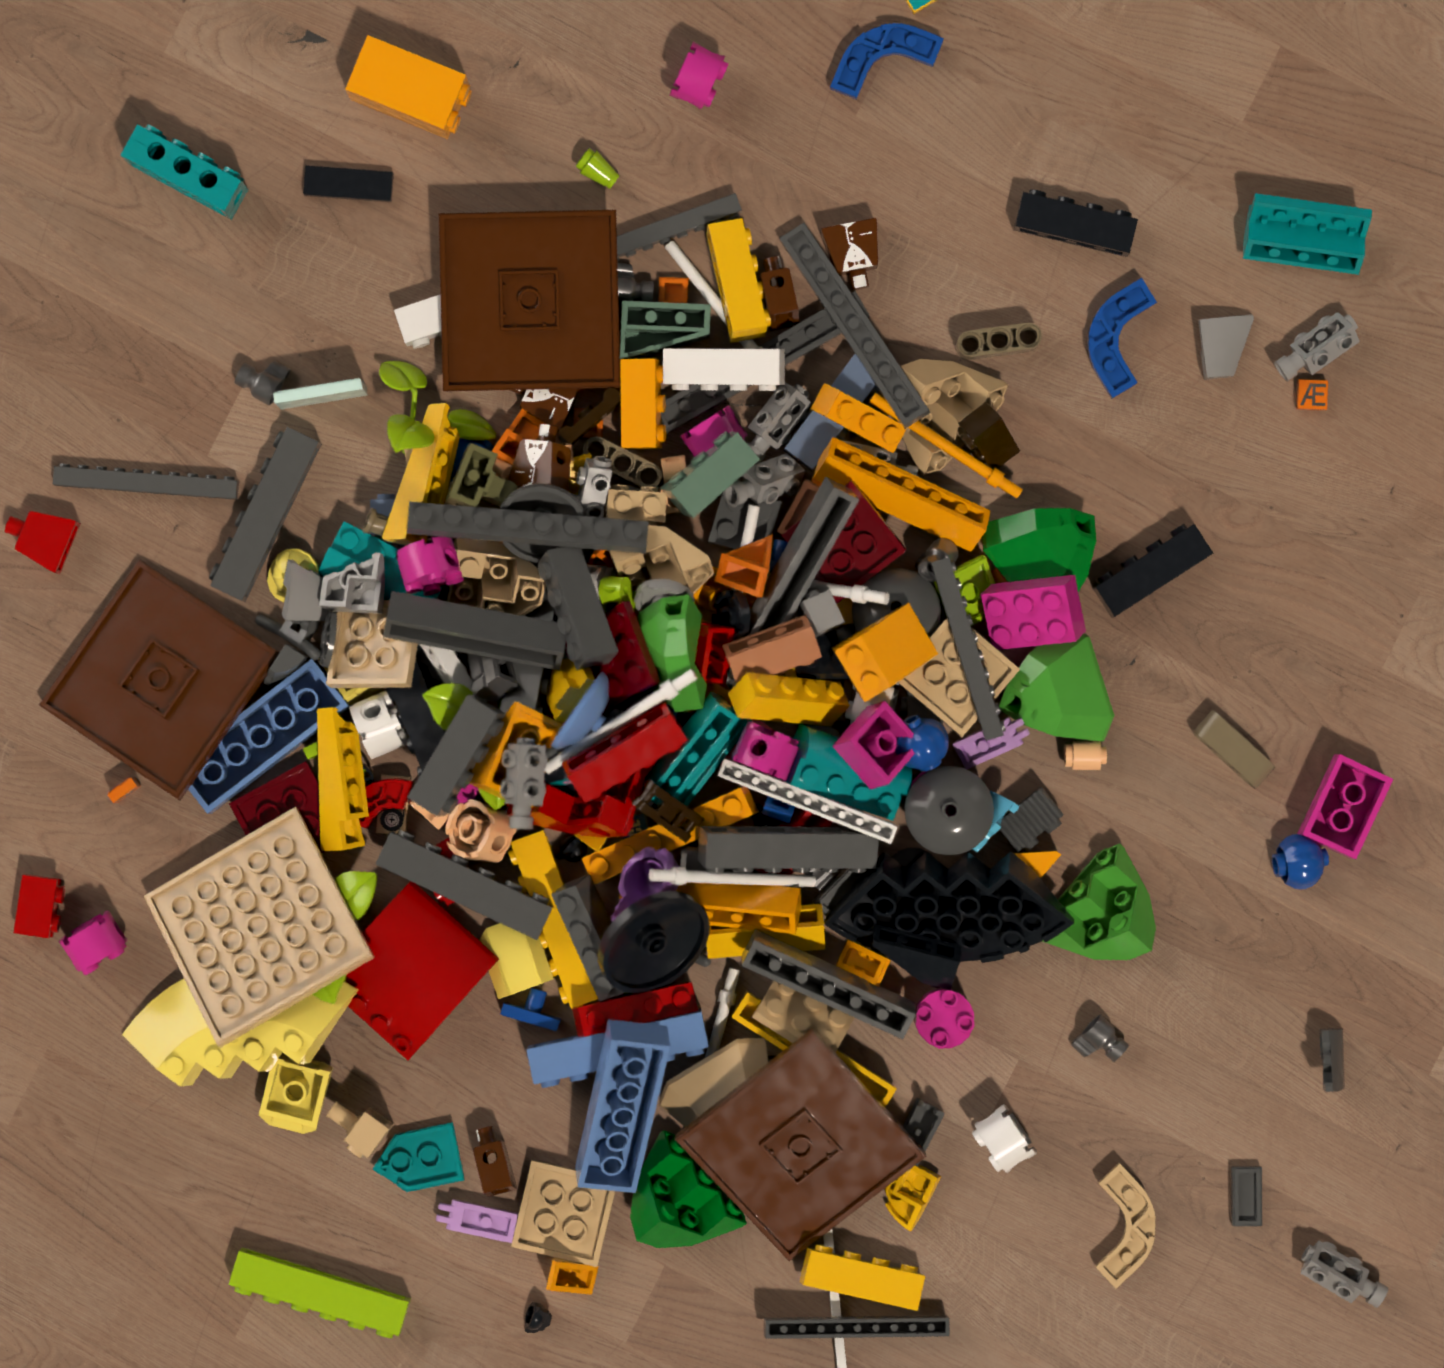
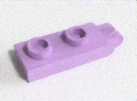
(975, 750)
(479, 1220)

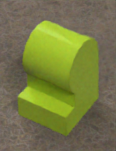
(614, 591)

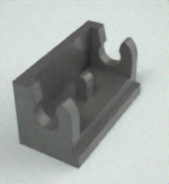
(923, 1122)

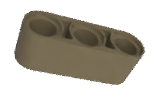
(1010, 332)
(637, 466)
(1233, 749)

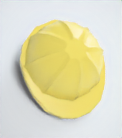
(278, 568)

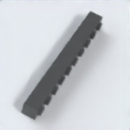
(678, 225)
(146, 483)
(966, 646)
(856, 1327)

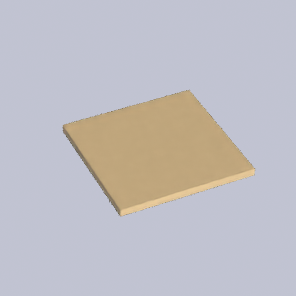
(258, 927)

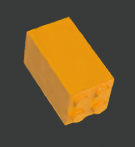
(408, 87)

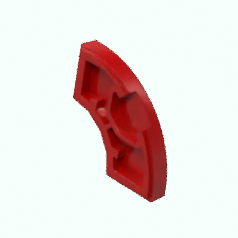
(384, 796)

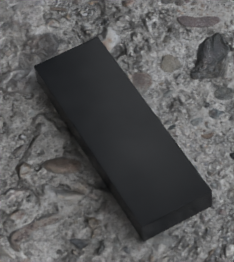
(348, 184)

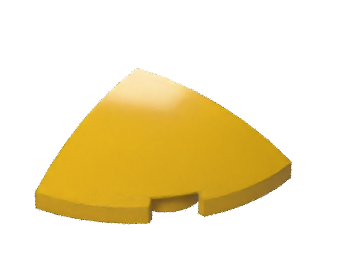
(911, 1195)

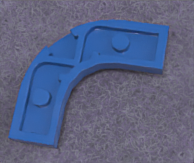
(879, 43)
(1105, 331)

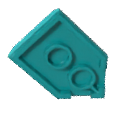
(422, 1158)

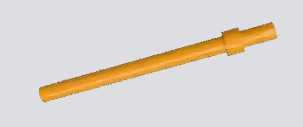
(993, 476)

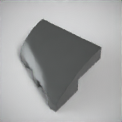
(284, 665)
(1333, 1059)

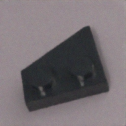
(828, 666)

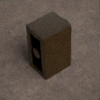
(988, 437)

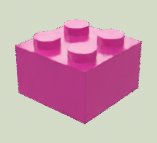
(871, 745)

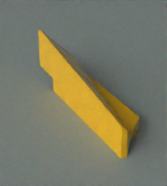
(425, 475)
(340, 782)

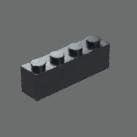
(1075, 223)
(1153, 570)
(416, 716)

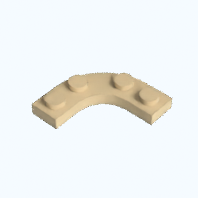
(1139, 1226)

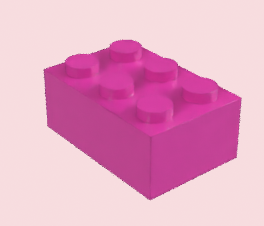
(1033, 612)
(1345, 806)

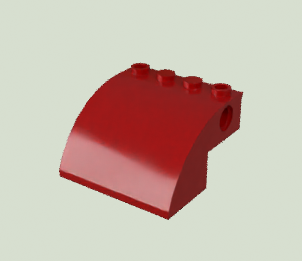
(603, 817)
(418, 972)

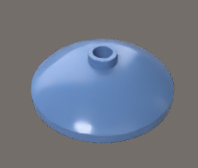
(586, 715)

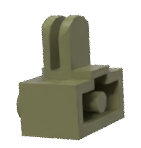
(477, 481)

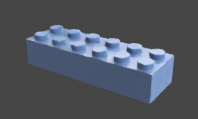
(266, 735)
(580, 1055)
(622, 1106)

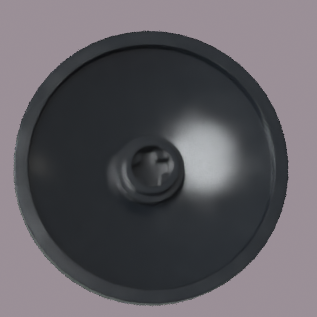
(653, 942)

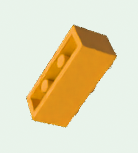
(642, 404)
(858, 417)

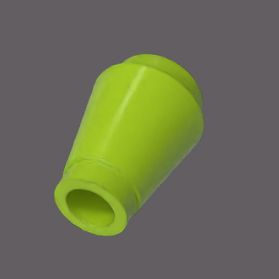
(597, 168)

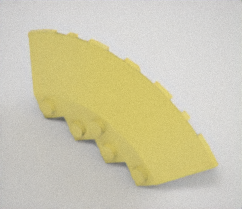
(180, 1045)

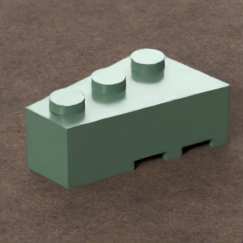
(661, 325)
(710, 474)

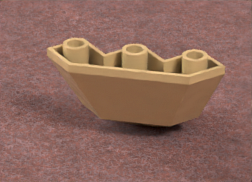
(951, 395)
(665, 558)
(495, 578)
(712, 1079)

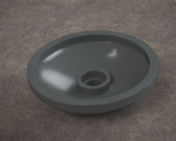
(539, 499)
(902, 587)
(927, 815)

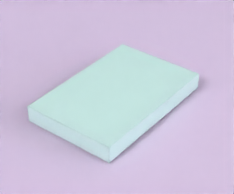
(320, 393)

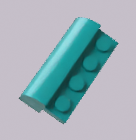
(1306, 233)
(355, 546)
(710, 738)
(825, 773)

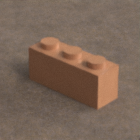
(773, 649)

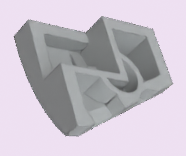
(1223, 344)
(355, 588)
(302, 594)

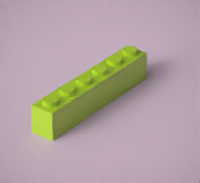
(320, 1292)

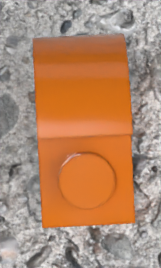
(523, 427)

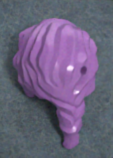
(635, 877)

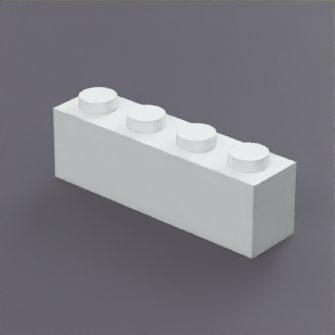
(420, 321)
(724, 367)

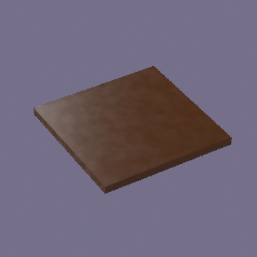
(529, 300)
(159, 679)
(800, 1145)

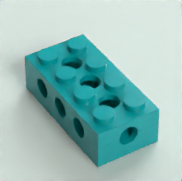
(149, 142)

